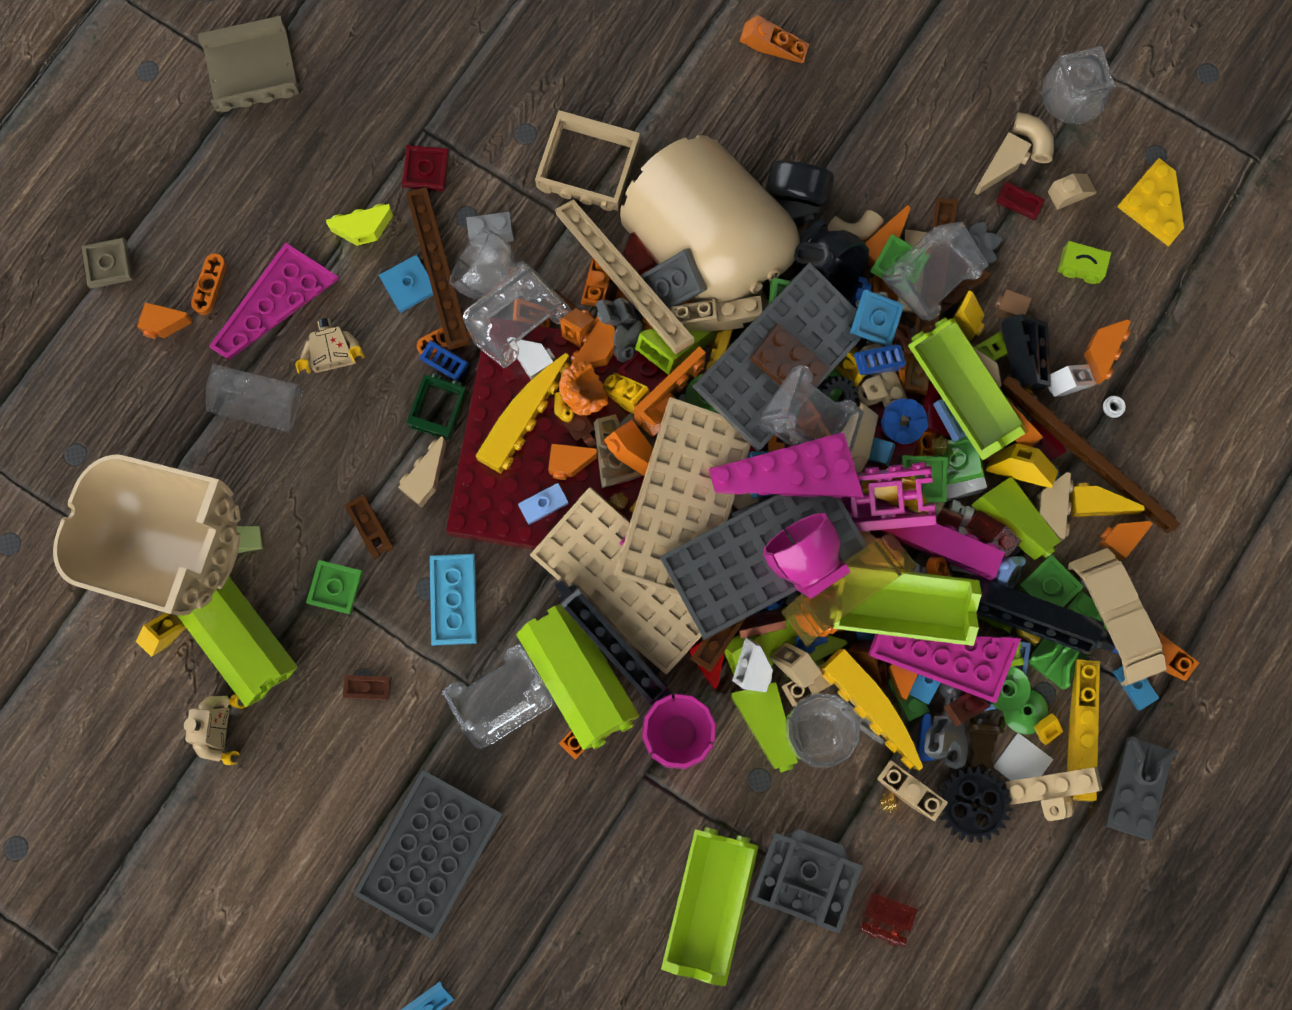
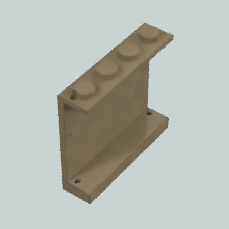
(249, 64)

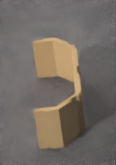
(1122, 615)

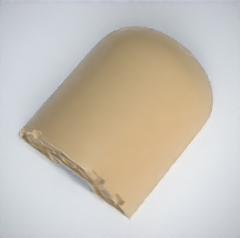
(708, 202)
(148, 534)

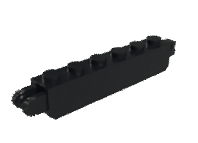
(1041, 617)
(612, 642)

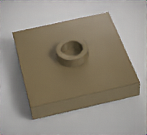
(107, 263)

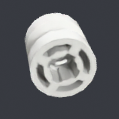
(967, 511)

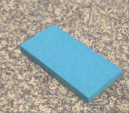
(453, 599)

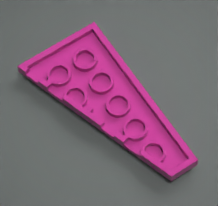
(801, 470)
(969, 668)

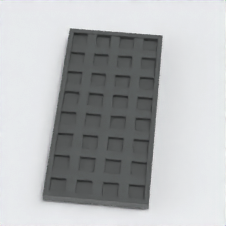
(811, 313)
(725, 571)

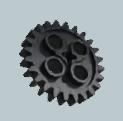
(980, 785)

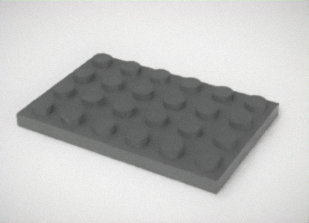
(428, 854)

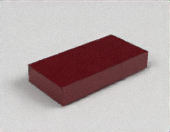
(1020, 200)

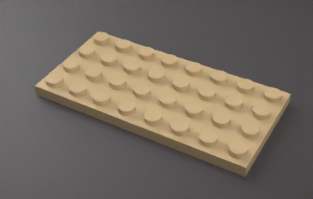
(677, 490)
(586, 552)

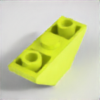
(361, 225)

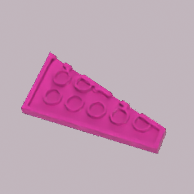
(278, 293)

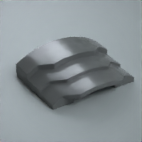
(807, 879)

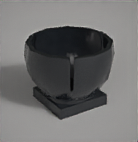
(849, 254)

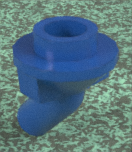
(818, 641)

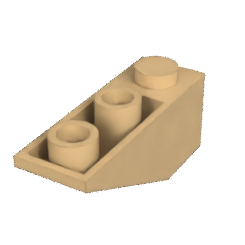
(424, 478)

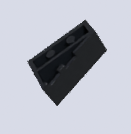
(1028, 350)

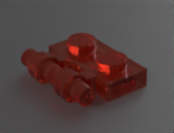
(889, 912)

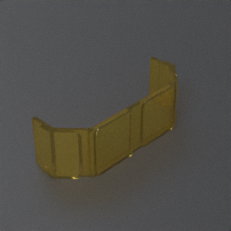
(870, 572)

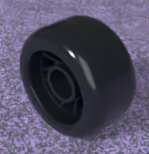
(800, 183)

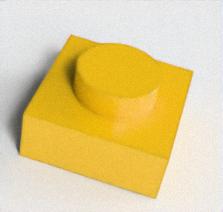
(1048, 729)

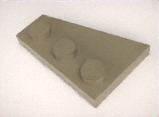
(611, 469)

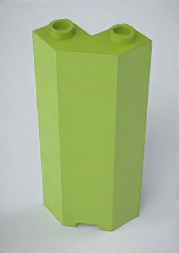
(967, 387)
(920, 609)
(239, 644)
(577, 677)
(710, 907)

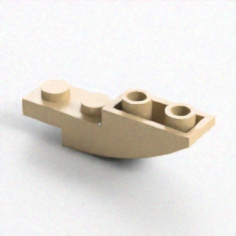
(715, 316)

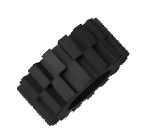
(842, 383)

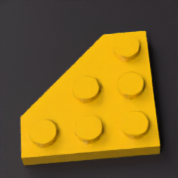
(1156, 203)

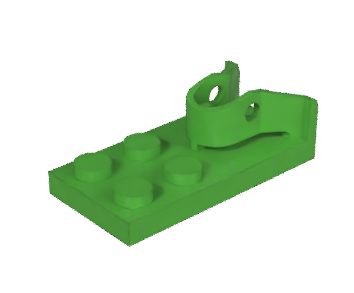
(1058, 661)

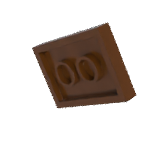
(783, 352)

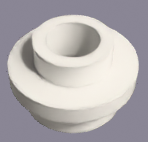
(1120, 404)

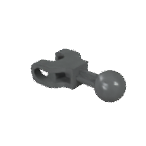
(946, 734)

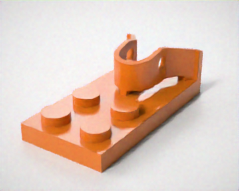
(651, 409)

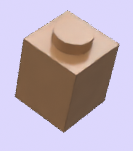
(1011, 304)

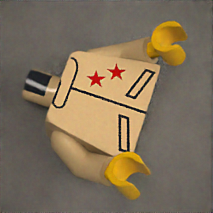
(328, 349)
(208, 728)

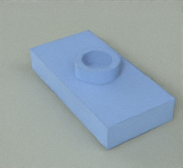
(543, 503)

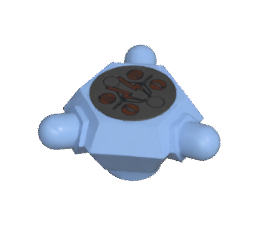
(1009, 571)

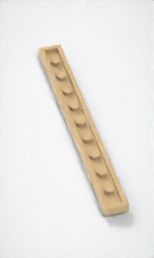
(625, 277)

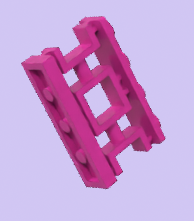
(889, 518)

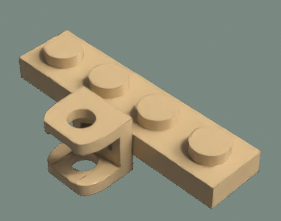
(881, 387)
(1055, 790)

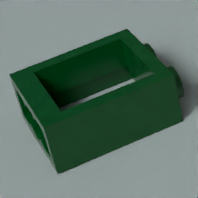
(430, 428)

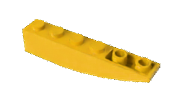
(520, 417)
(870, 703)
(1084, 721)

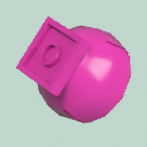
(813, 558)
(679, 731)

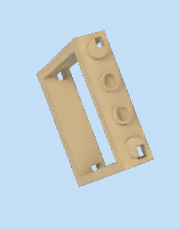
(597, 130)

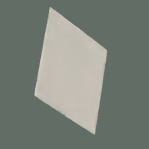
(1022, 760)

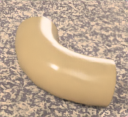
(1038, 133)
(864, 228)

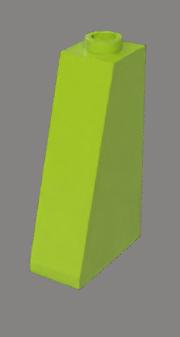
(658, 352)
(1013, 508)
(769, 643)
(767, 722)

